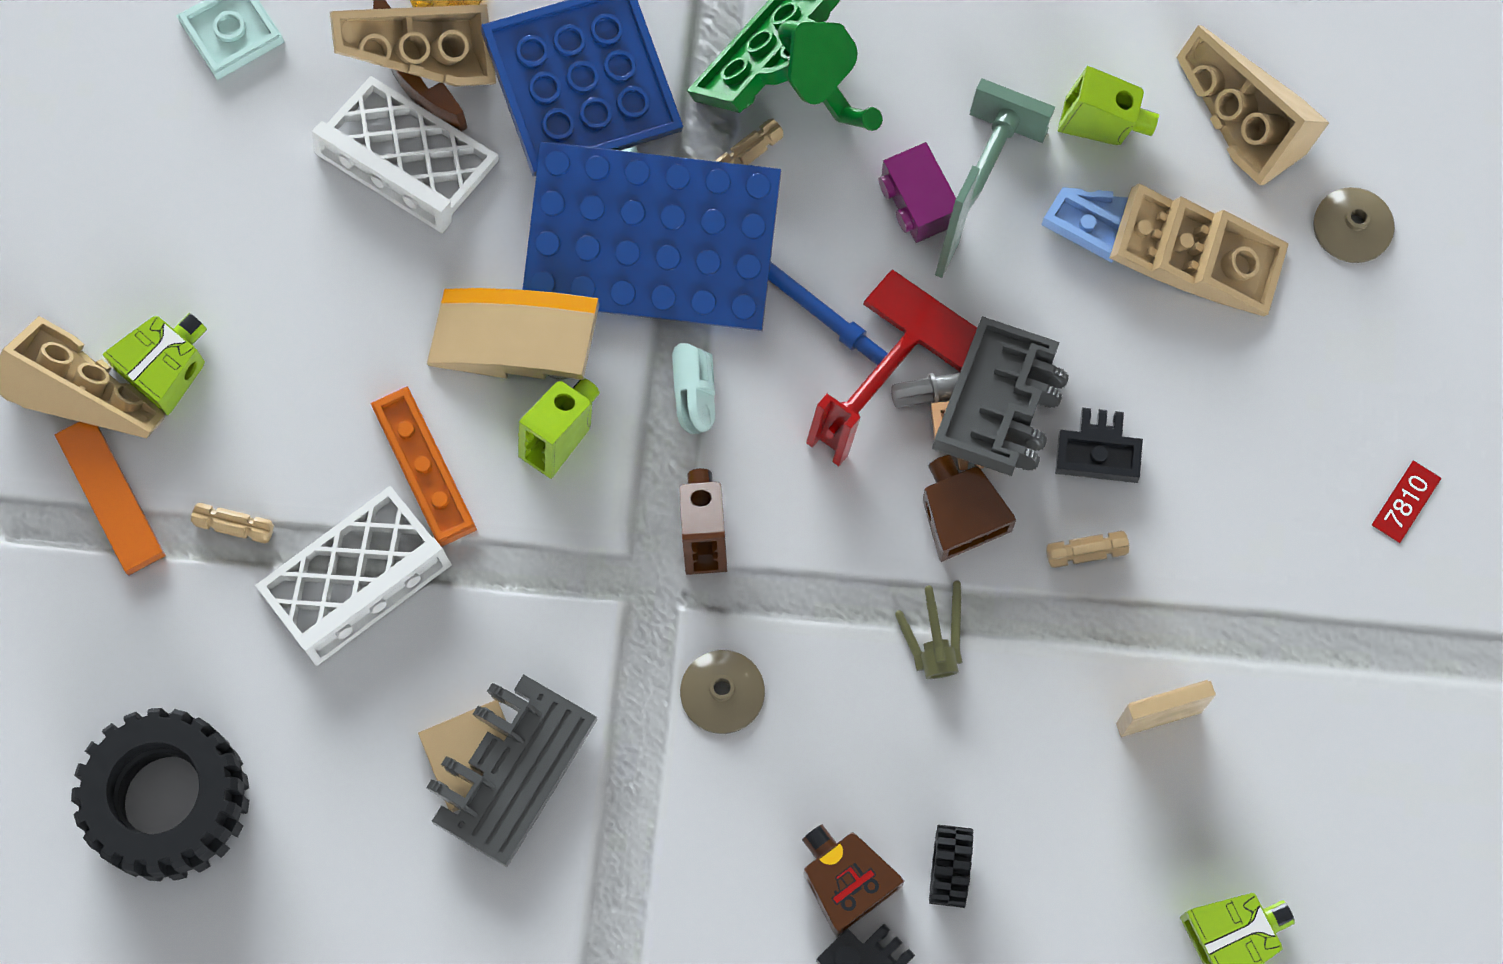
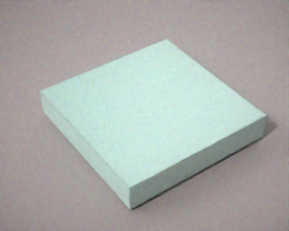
(230, 33)

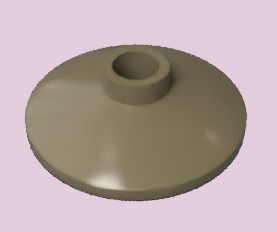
(1343, 236)
(722, 712)

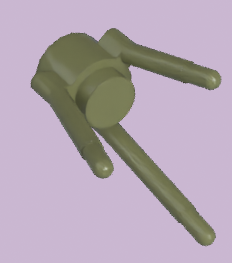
(938, 657)

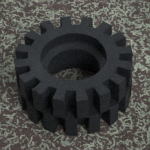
(951, 866)

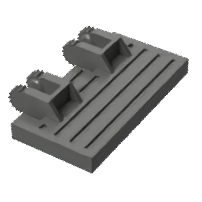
(997, 398)
(516, 771)

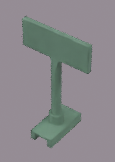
(1009, 114)

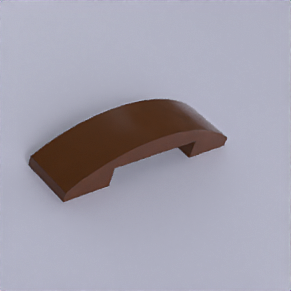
(435, 99)

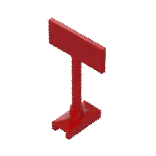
(923, 323)

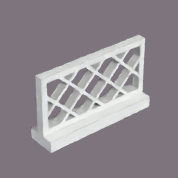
(379, 170)
(379, 593)

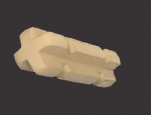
(754, 144)
(232, 523)
(1087, 549)

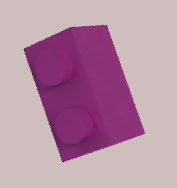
(918, 191)

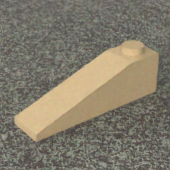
(420, 41)
(1256, 113)
(53, 375)

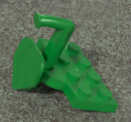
(782, 45)

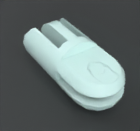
(693, 388)

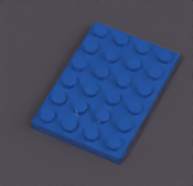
(653, 234)

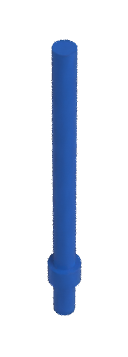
(850, 333)

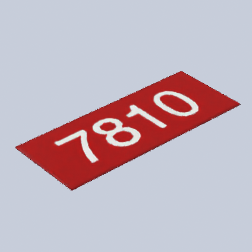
(1406, 501)

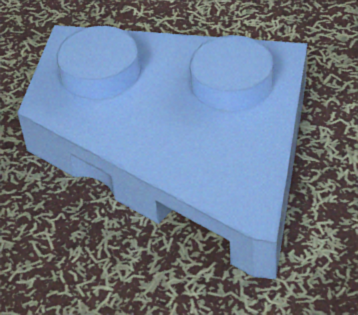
(1087, 218)

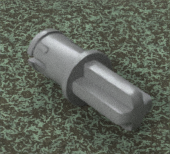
(924, 390)

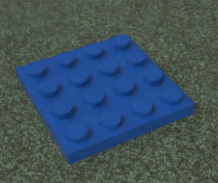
(581, 76)

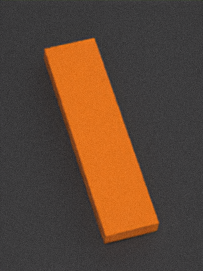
(423, 466)
(110, 496)

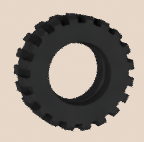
(117, 762)

